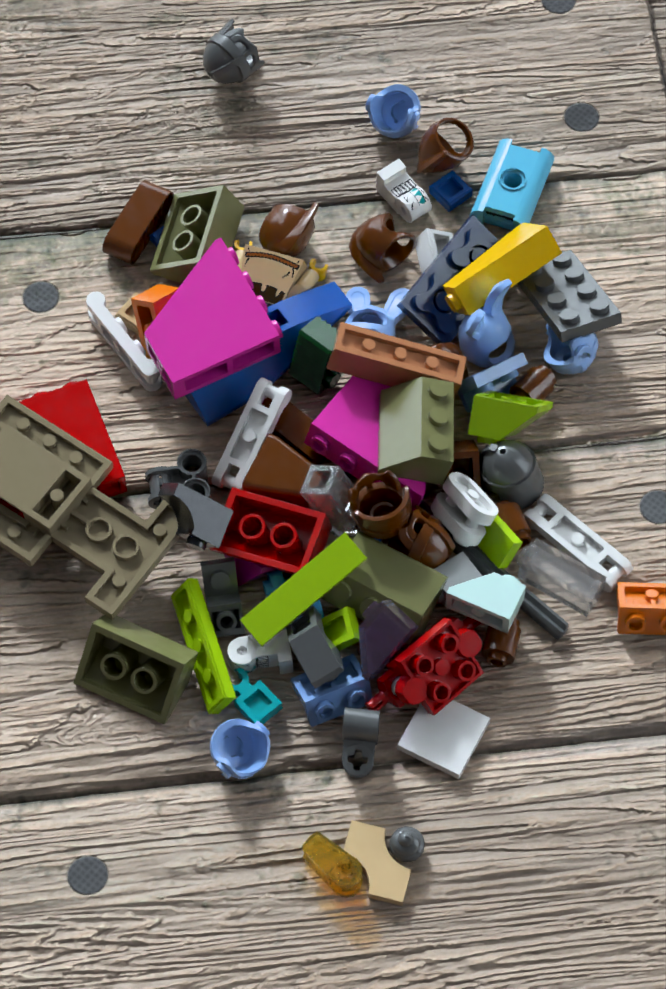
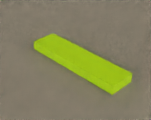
(303, 589)
(201, 637)

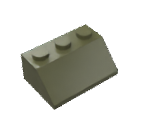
(191, 228)
(417, 430)
(393, 577)
(135, 667)

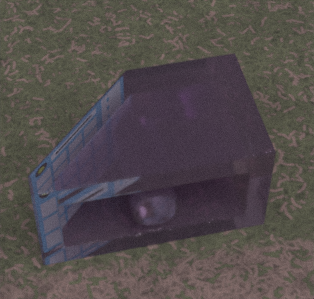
(382, 636)

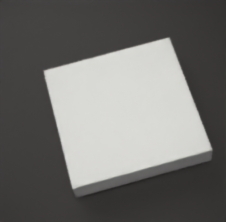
(446, 738)

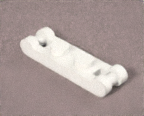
(117, 336)
(251, 433)
(577, 539)

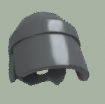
(227, 58)
(511, 472)

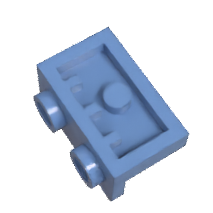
(494, 378)
(331, 698)

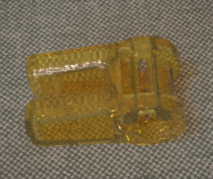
(330, 862)

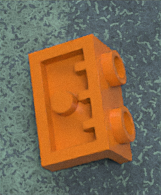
(641, 608)

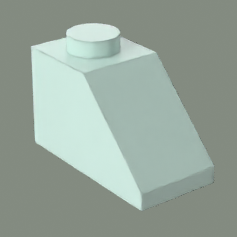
(488, 599)

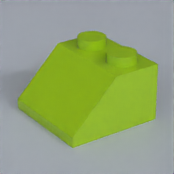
(503, 415)

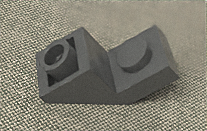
(222, 596)
(313, 648)

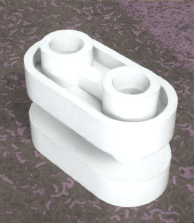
(464, 509)

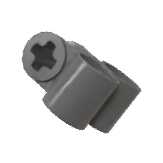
(194, 480)
(359, 735)

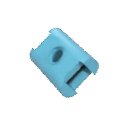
(509, 168)

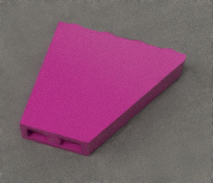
(211, 325)
(349, 433)

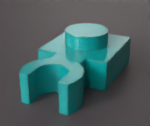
(255, 700)

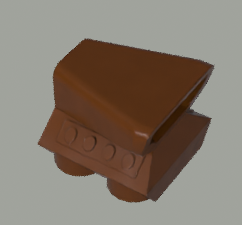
(278, 472)

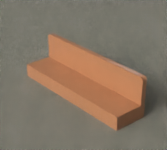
(391, 359)

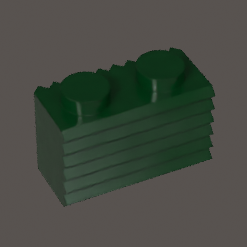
(312, 355)

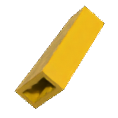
(511, 258)

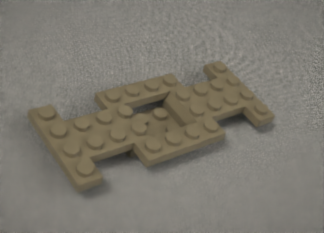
(56, 489)

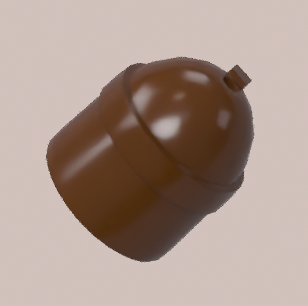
(380, 506)
(424, 539)

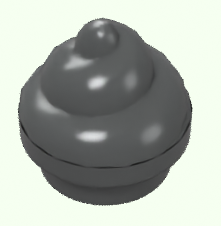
(407, 844)

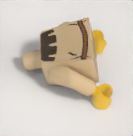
(276, 274)

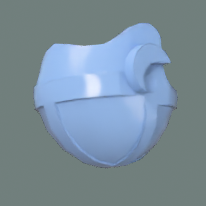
(394, 111)
(570, 356)
(240, 748)

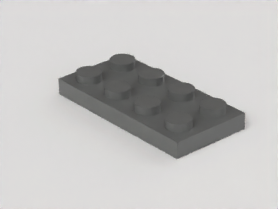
(570, 298)

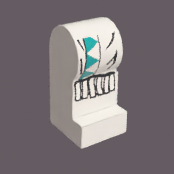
(402, 192)
(250, 655)

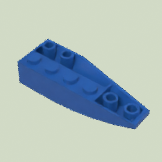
(292, 315)

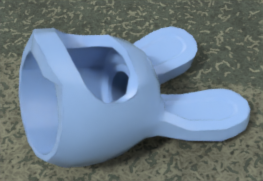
(373, 317)
(487, 330)

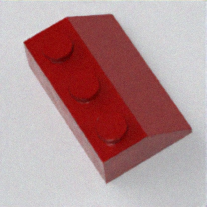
(273, 532)

